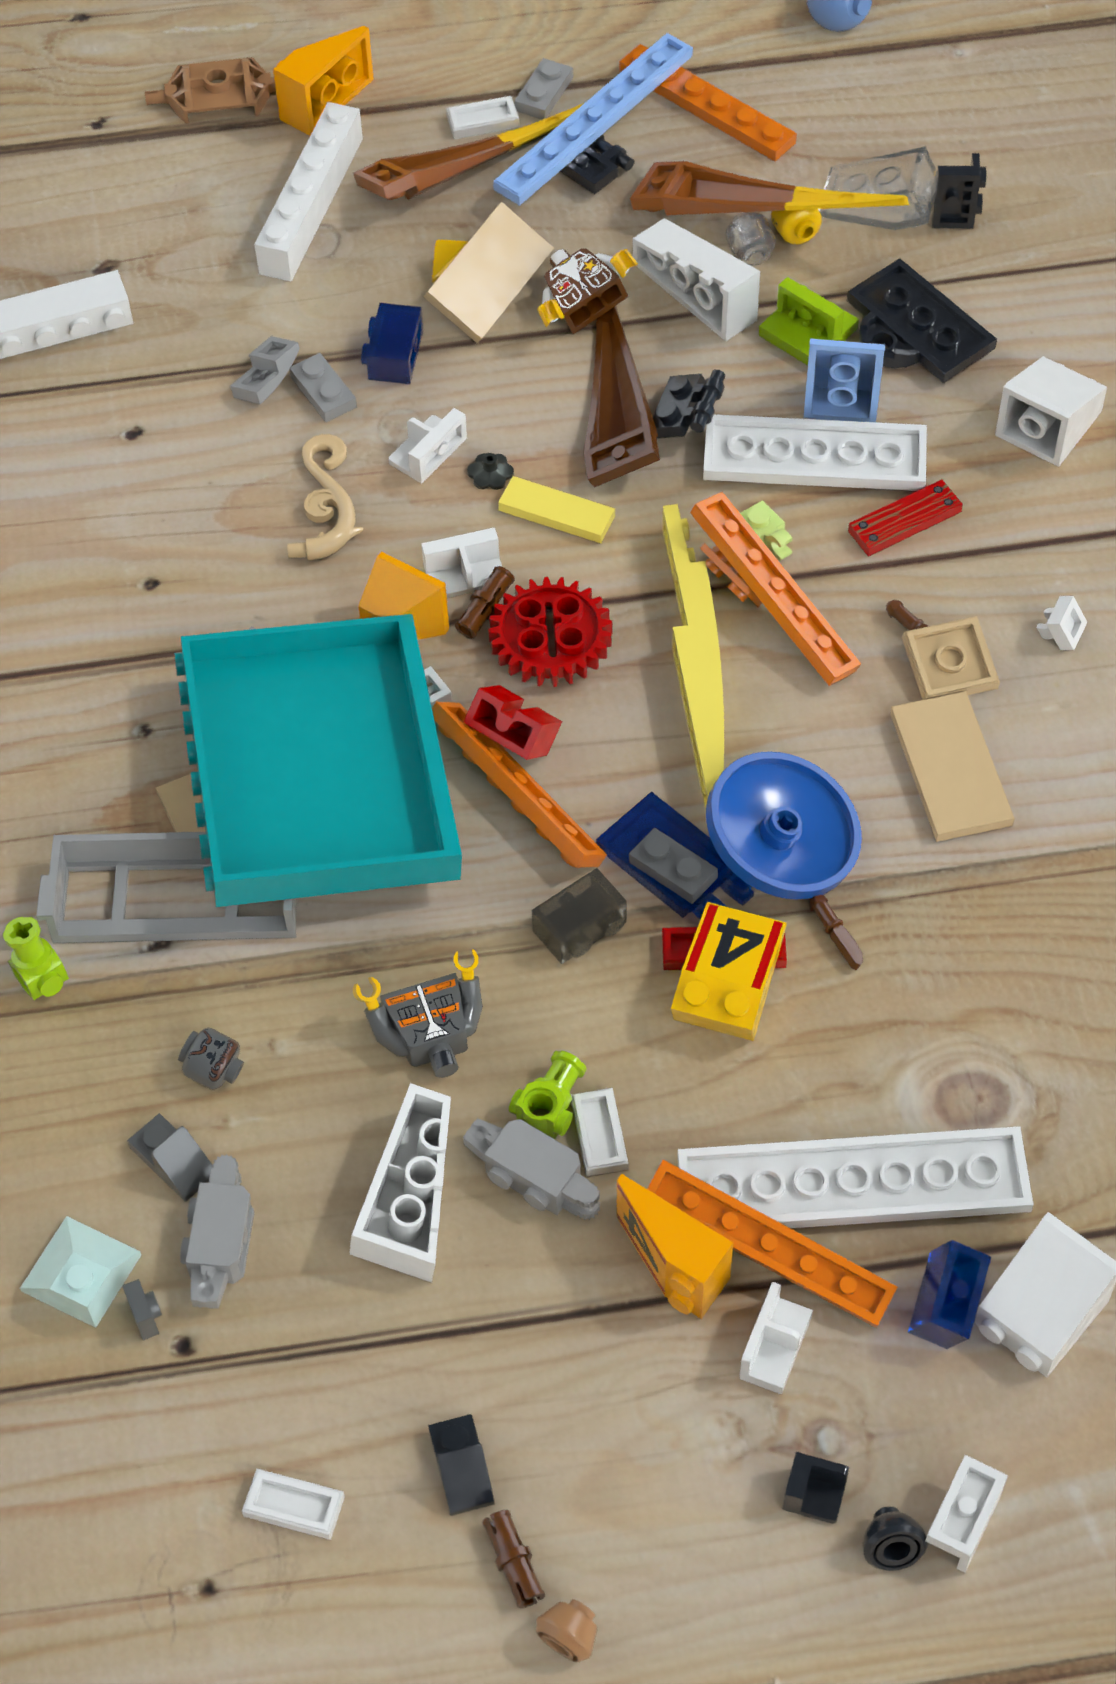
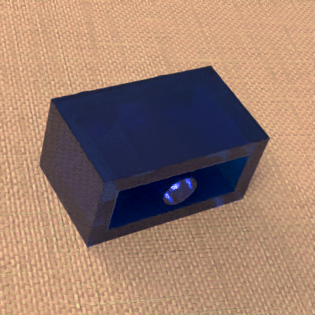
(393, 343)
(949, 1294)

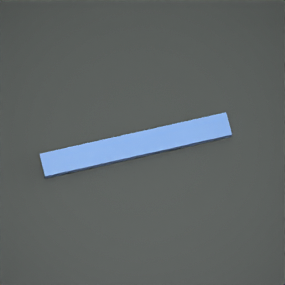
(592, 119)

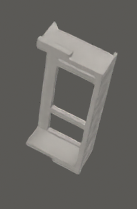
(141, 852)

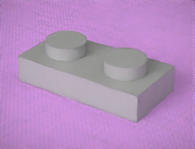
(544, 89)
(323, 387)

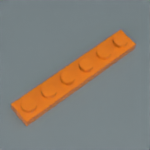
(722, 110)
(775, 588)
(525, 793)
(777, 1245)

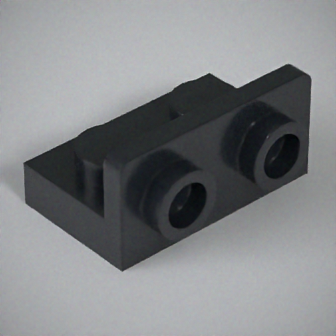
(958, 195)

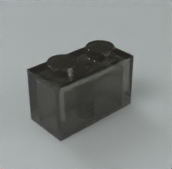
(579, 916)

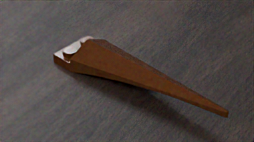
(620, 422)

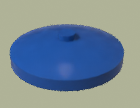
(783, 825)

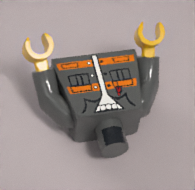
(427, 1019)

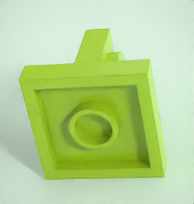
(803, 317)

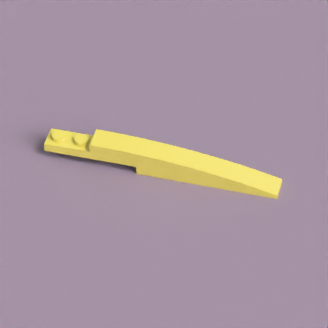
(696, 651)

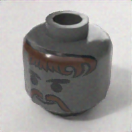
(211, 1058)

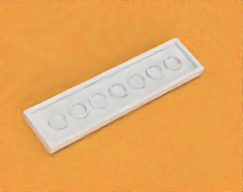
(872, 1176)

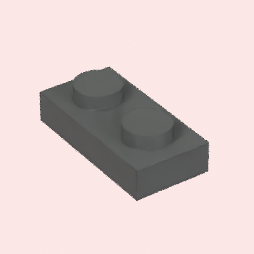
(673, 865)

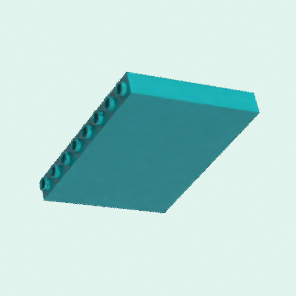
(315, 761)

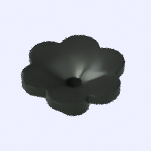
(490, 471)

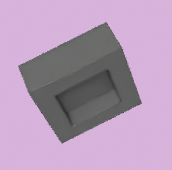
(144, 1308)

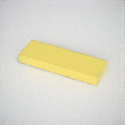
(556, 509)

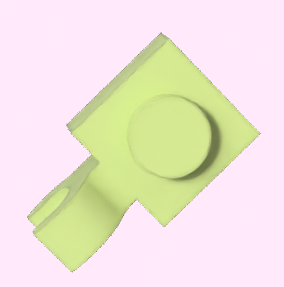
(769, 529)

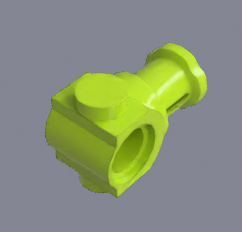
(33, 959)
(550, 1094)

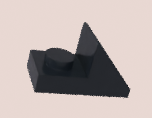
(461, 1464)

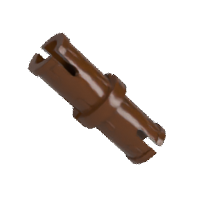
(483, 602)
(513, 1559)

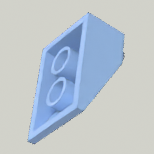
(843, 380)

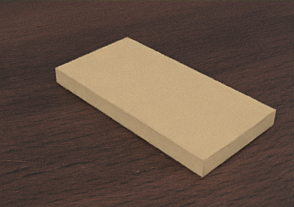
(488, 272)
(951, 766)

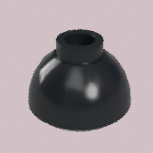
(893, 1540)

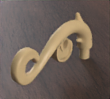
(332, 494)

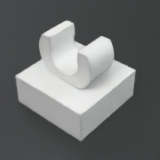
(1064, 623)

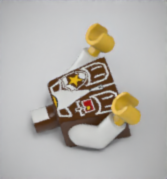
(583, 286)

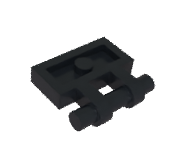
(597, 170)
(688, 402)

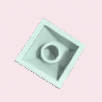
(80, 1271)

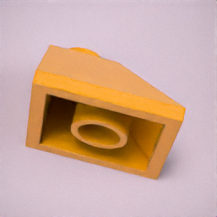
(402, 590)

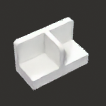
(429, 444)
(462, 560)
(774, 1342)
(967, 1510)

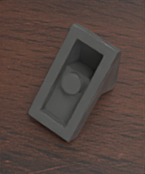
(172, 1155)

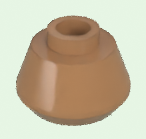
(568, 1630)

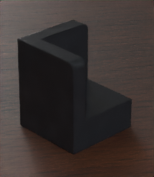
(815, 1488)

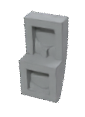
(270, 365)

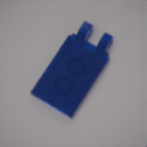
(655, 813)

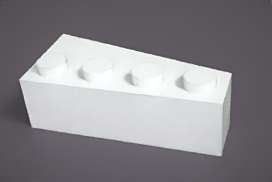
(700, 277)
(404, 1200)

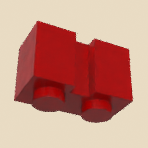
(500, 717)

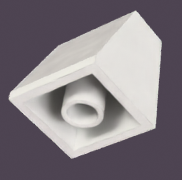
(1048, 409)
(1047, 1295)

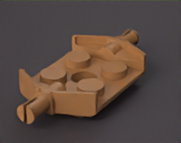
(192, 90)

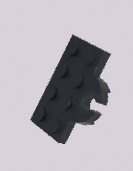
(917, 323)

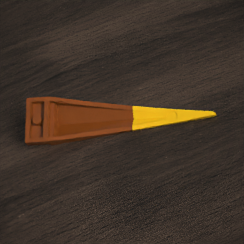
(423, 171)
(697, 189)

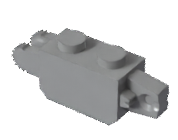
(534, 1166)
(218, 1235)

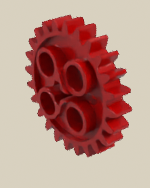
(521, 635)

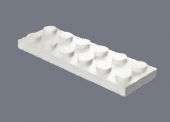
(815, 452)

